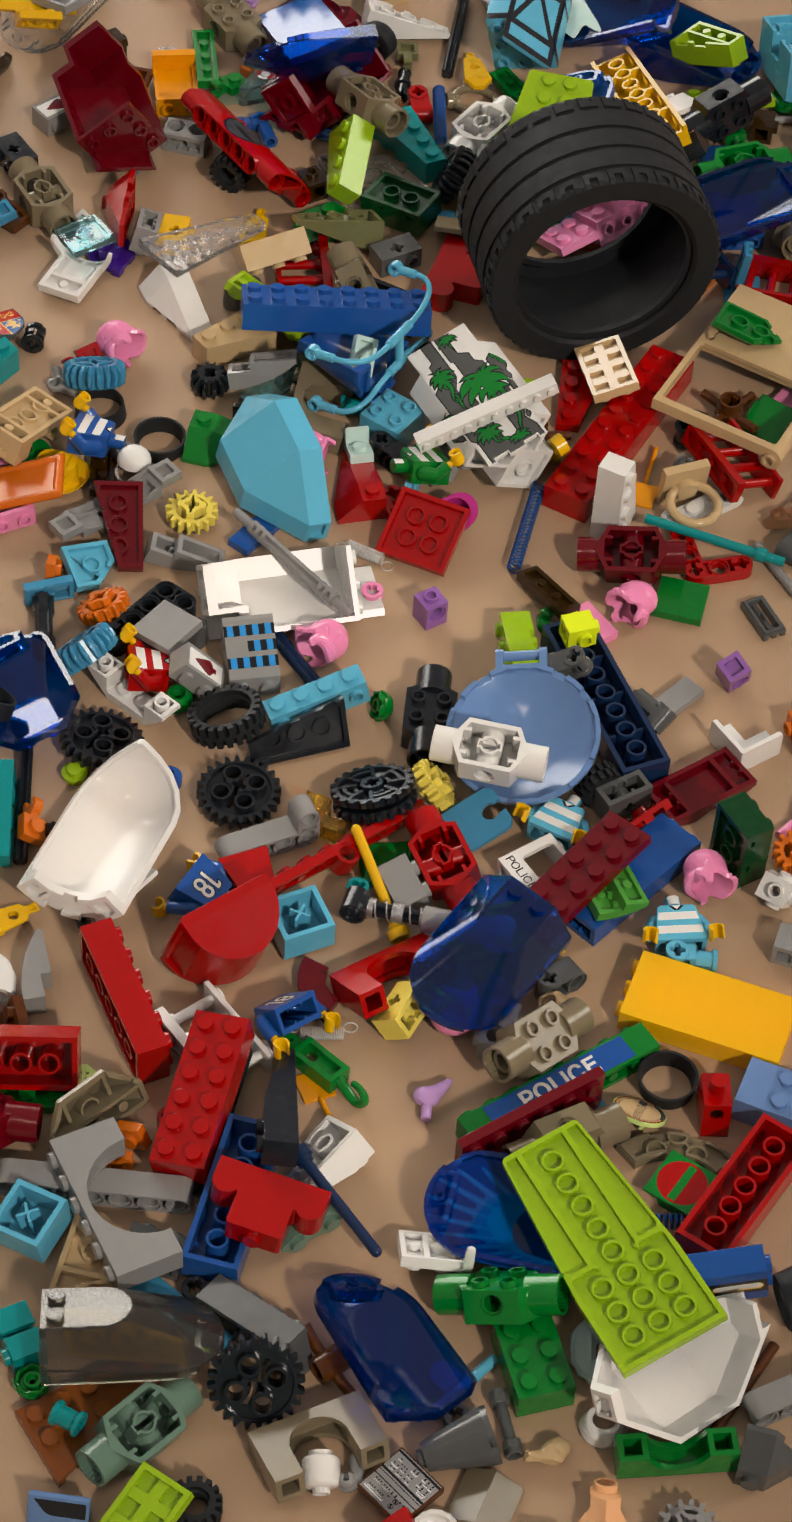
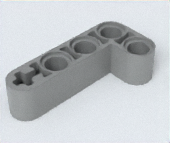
(280, 835)

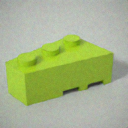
(709, 46)

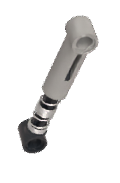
(360, 905)

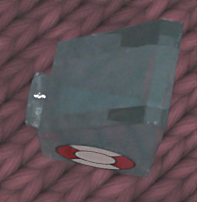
(251, 89)

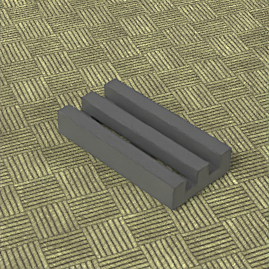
(758, 618)

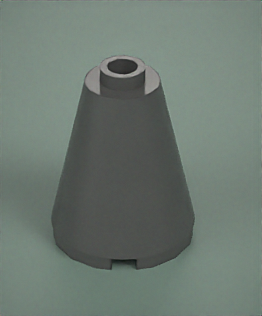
(461, 1444)

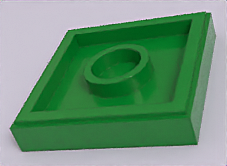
(681, 600)

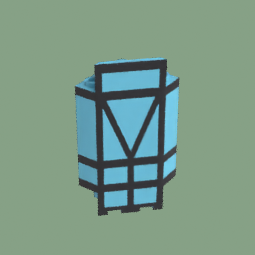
(527, 32)

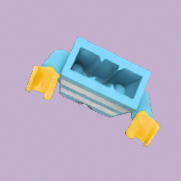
(556, 816)
(679, 923)

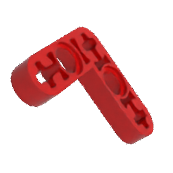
(734, 567)

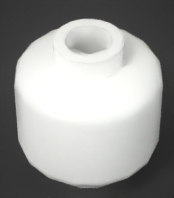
(321, 1471)

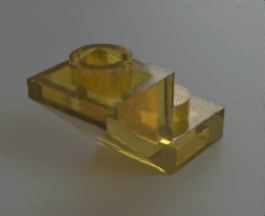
(330, 827)

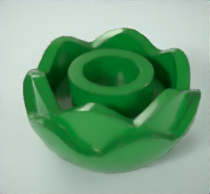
(180, 695)
(381, 706)
(22, 1382)

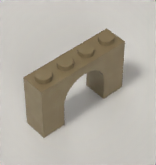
(315, 381)
(341, 1418)

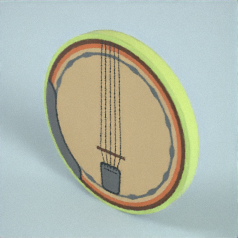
(642, 1112)

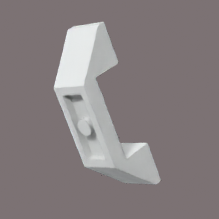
(111, 679)

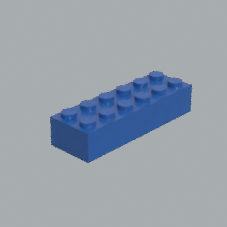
(206, 1247)

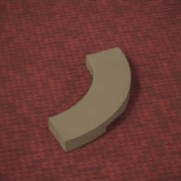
(656, 1147)

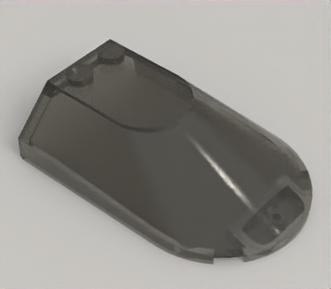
(123, 1336)

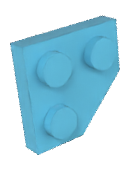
(87, 563)

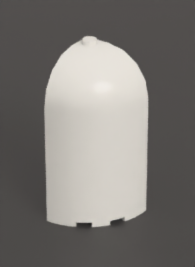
(107, 837)

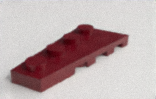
(123, 517)

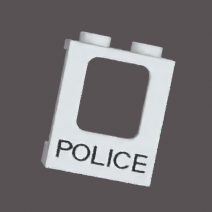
(514, 864)

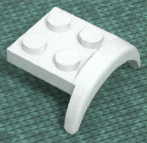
(69, 276)
(422, 1251)

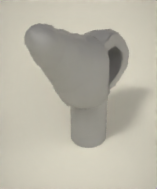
(56, 383)

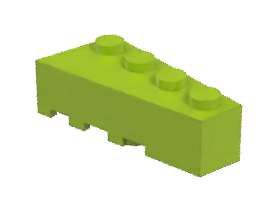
(348, 158)
(516, 633)

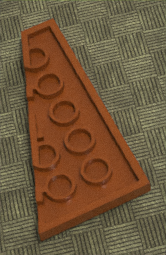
(55, 1443)

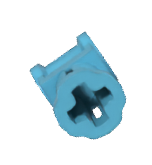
(688, 954)

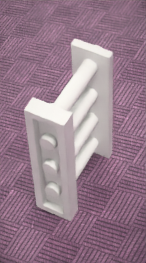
(216, 1000)

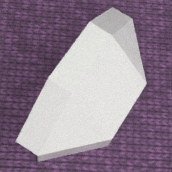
(690, 1384)

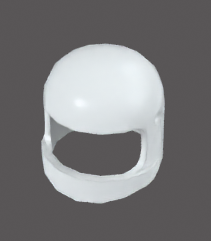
(132, 459)

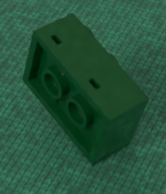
(403, 203)
(742, 837)

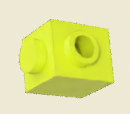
(579, 629)

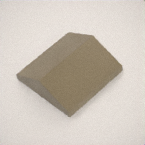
(447, 225)
(485, 1497)

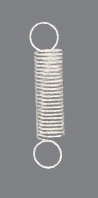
(372, 554)
(328, 1036)

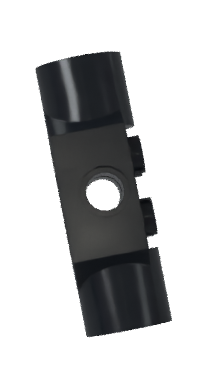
(727, 108)
(426, 706)

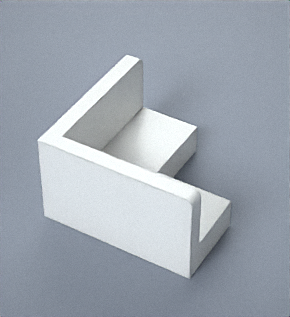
(749, 751)

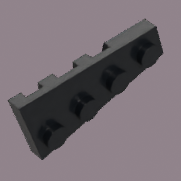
(305, 735)

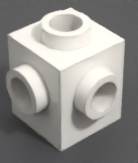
(769, 889)

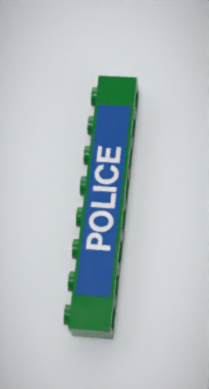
(615, 1055)

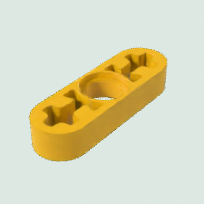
(559, 447)

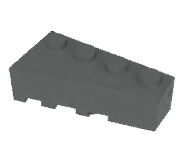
(248, 1313)

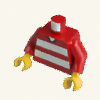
(144, 667)

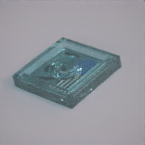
(85, 235)

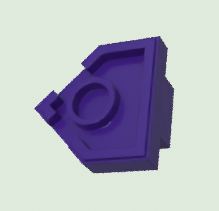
(120, 257)

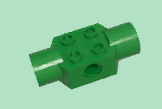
(739, 152)
(500, 1295)

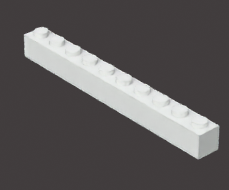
(486, 413)

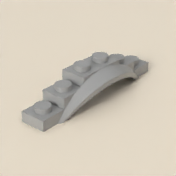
(88, 517)

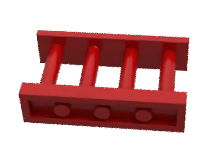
(320, 264)
(773, 271)
(724, 473)

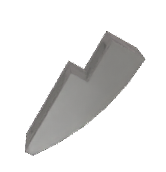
(260, 368)
(180, 553)
(35, 975)

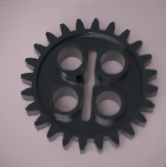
(97, 736)
(228, 787)
(231, 1371)

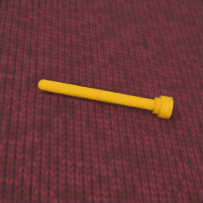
(396, 933)

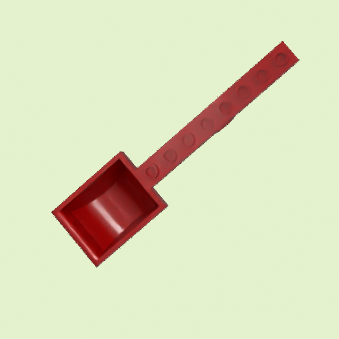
(233, 931)

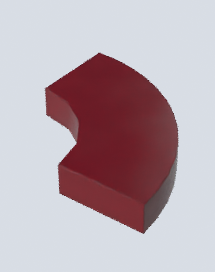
(313, 977)

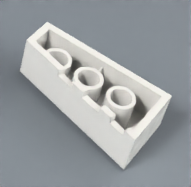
(614, 494)

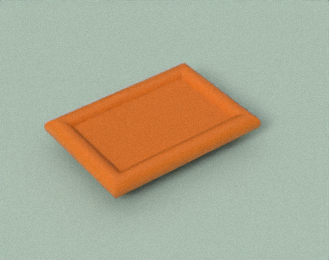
(32, 481)

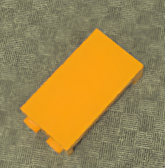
(172, 75)

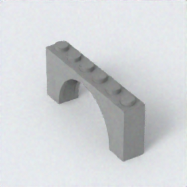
(126, 1255)

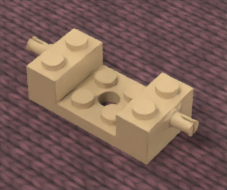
(28, 419)

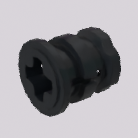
(29, 336)

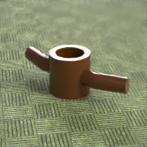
(327, 1363)

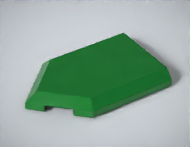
(745, 325)

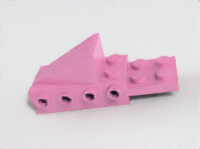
(594, 224)

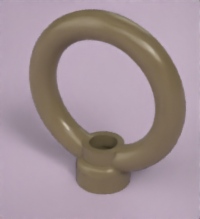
(453, 99)

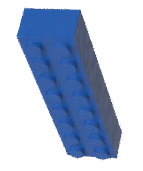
(332, 309)

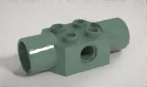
(138, 1429)

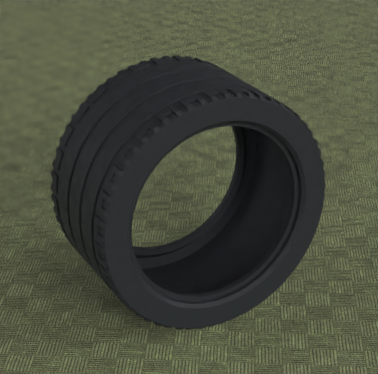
(565, 162)

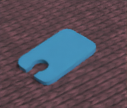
(472, 824)

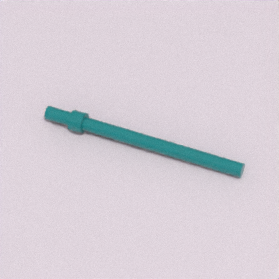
(760, 554)

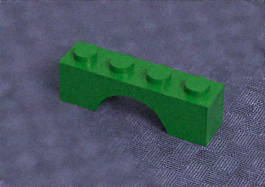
(709, 1452)

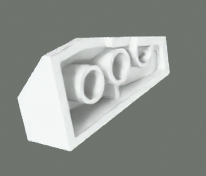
(404, 23)
(175, 300)

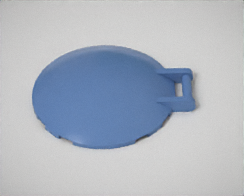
(548, 709)

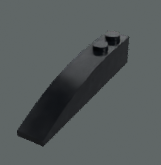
(279, 1128)

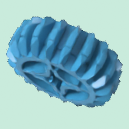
(94, 373)
(87, 647)

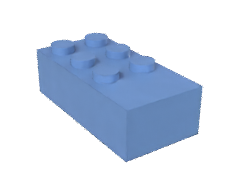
(764, 1090)

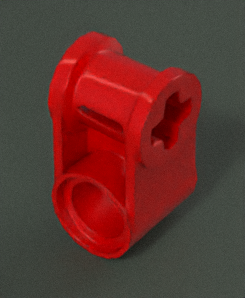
(421, 103)

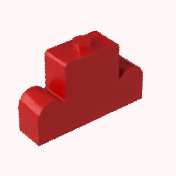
(453, 276)
(266, 1204)

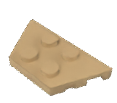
(77, 1263)

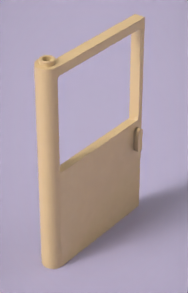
(766, 360)

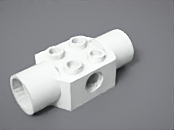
(479, 124)
(489, 752)

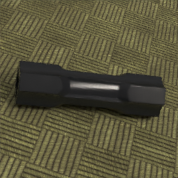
(43, 613)

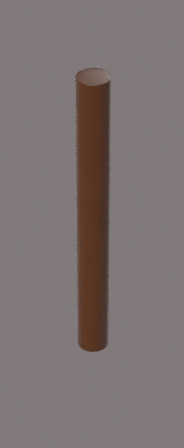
(761, 1364)

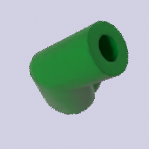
(543, 618)

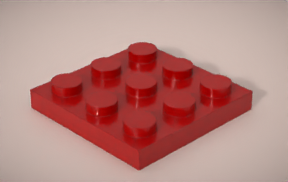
(423, 531)

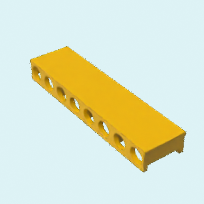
(638, 86)

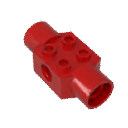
(441, 855)

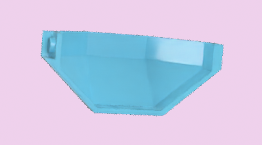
(277, 465)

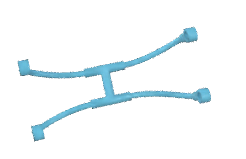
(397, 339)

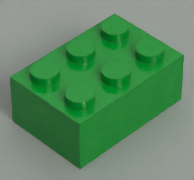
(533, 1366)

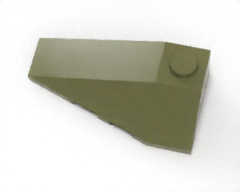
(355, 225)

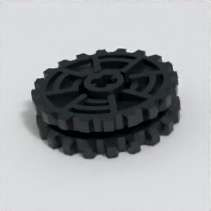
(373, 793)

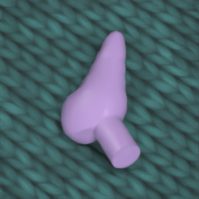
(430, 1096)

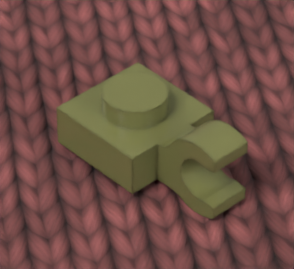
(407, 53)

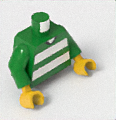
(426, 467)

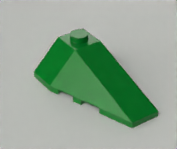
(203, 438)

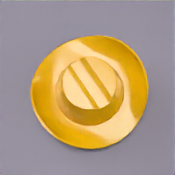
(75, 470)

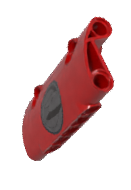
(244, 146)

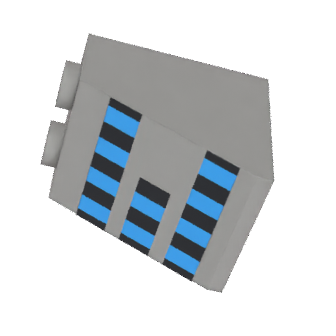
(251, 652)

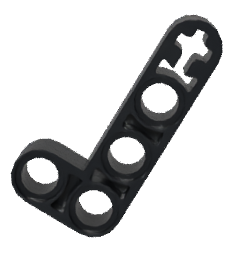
(162, 591)

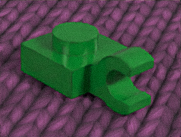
(227, 84)

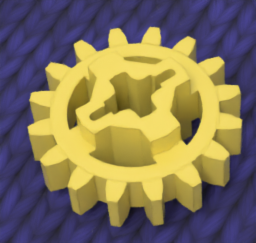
(191, 512)
(434, 785)

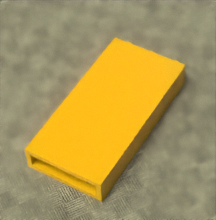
(705, 1011)

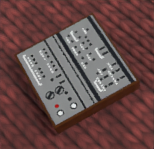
(400, 1484)

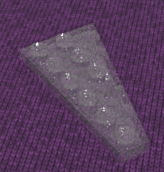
(192, 246)

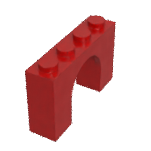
(360, 983)

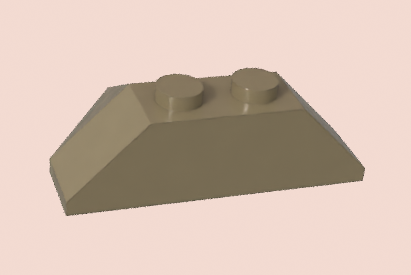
(97, 1099)

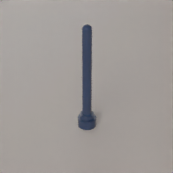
(305, 1161)

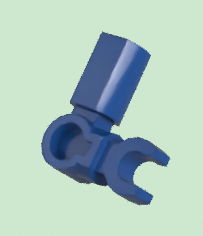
(262, 127)

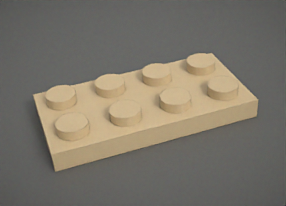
(607, 369)

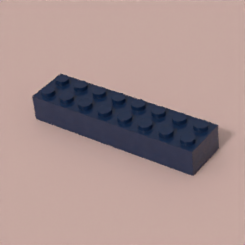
(625, 730)

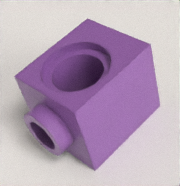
(430, 608)
(733, 671)

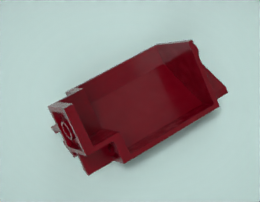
(108, 103)
(310, 106)

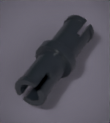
(403, 84)

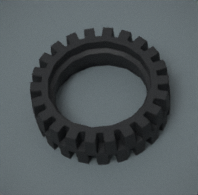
(234, 731)

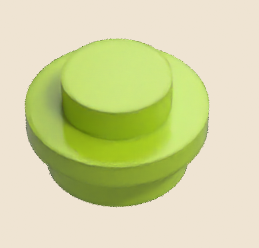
(74, 774)

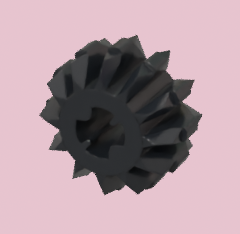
(209, 381)

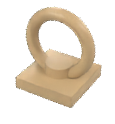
(687, 482)

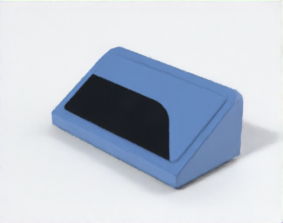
(57, 1507)

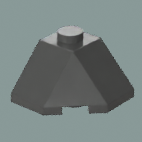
(763, 1459)

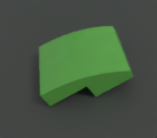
(619, 897)

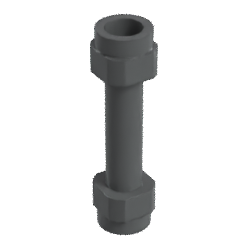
(511, 1445)

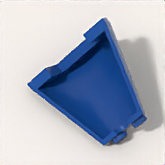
(356, 378)

